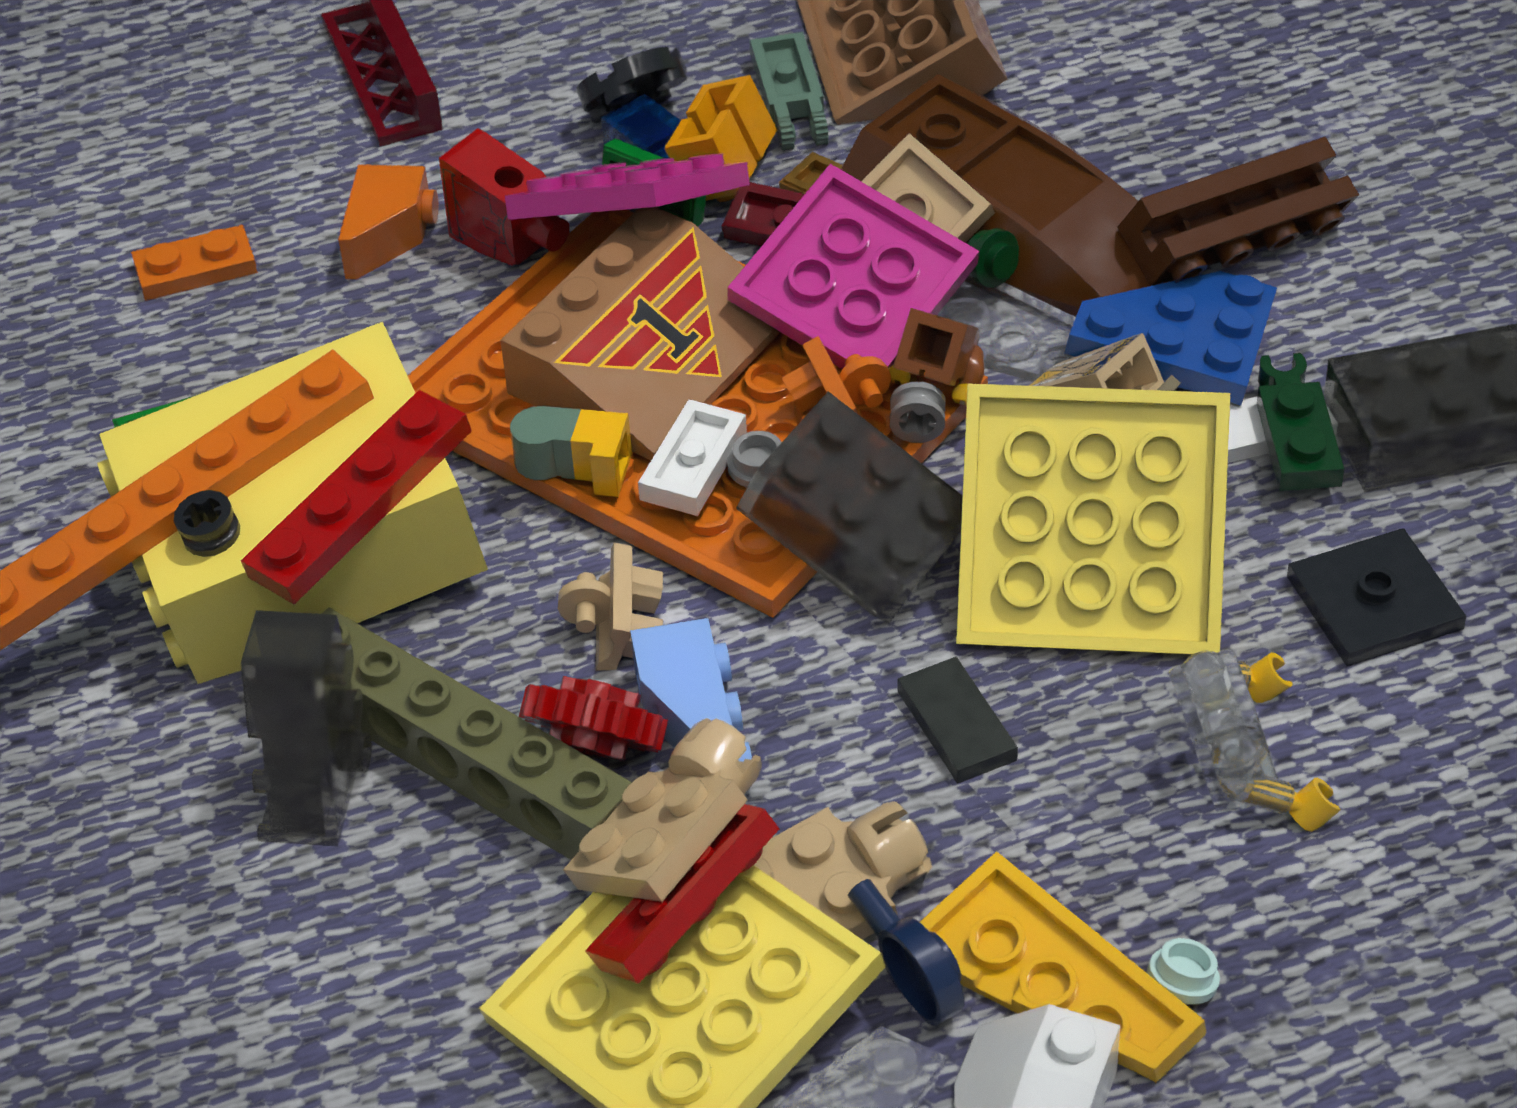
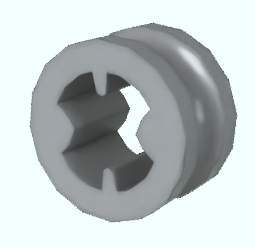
(917, 412)

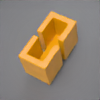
(725, 120)

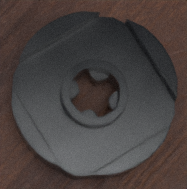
(643, 73)

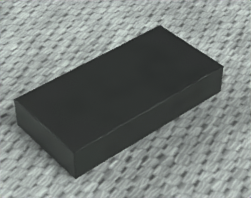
(957, 719)

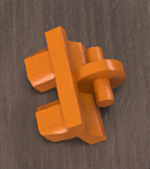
(858, 383)

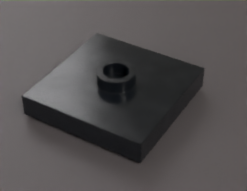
(1376, 596)

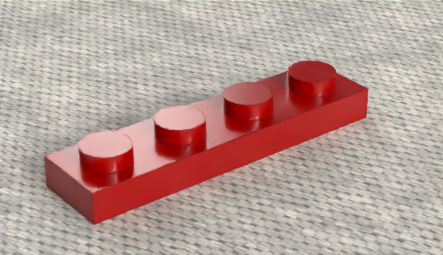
(356, 496)

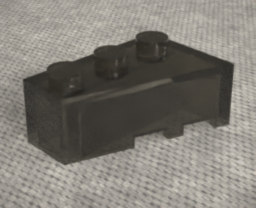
(307, 722)

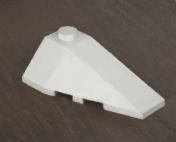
(1039, 1061)

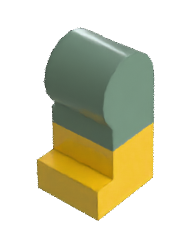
(573, 446)

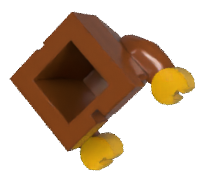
(941, 349)

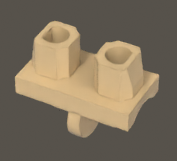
(610, 605)

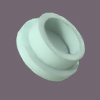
(1186, 970)

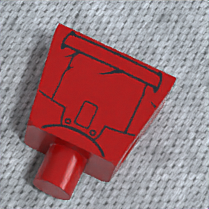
(474, 185)

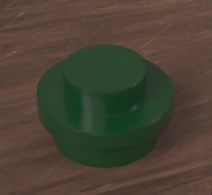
(996, 258)

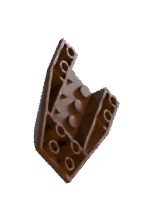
(1036, 183)

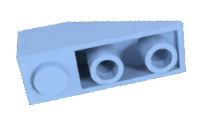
(683, 677)

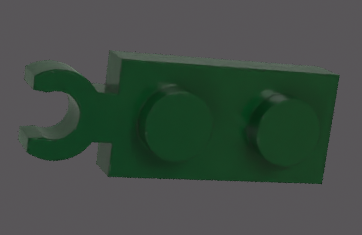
(1297, 428)

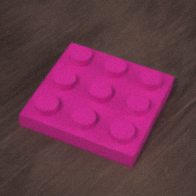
(626, 187)
(851, 270)

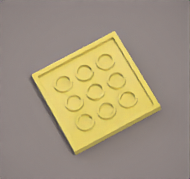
(1093, 519)
(706, 1028)

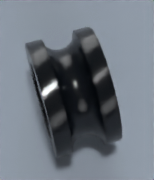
(207, 523)

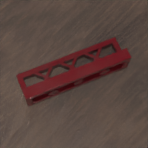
(404, 64)

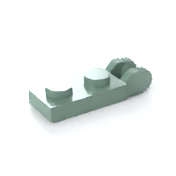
(789, 86)

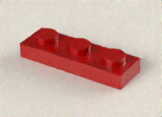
(647, 929)

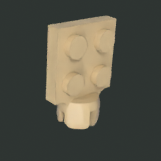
(930, 189)
(668, 817)
(828, 857)

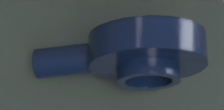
(913, 956)

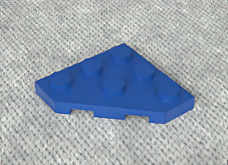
(1196, 328)

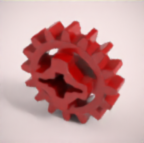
(594, 717)

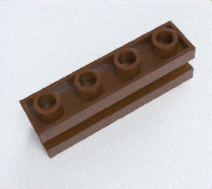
(1236, 212)

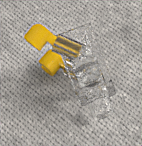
(1229, 739)

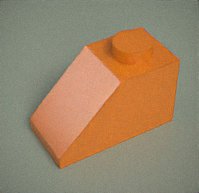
(385, 216)

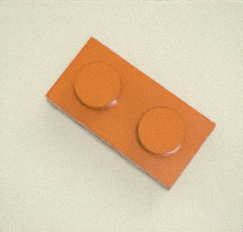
(194, 262)

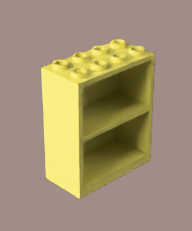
(210, 599)

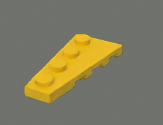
(1038, 953)

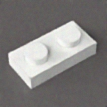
(691, 457)

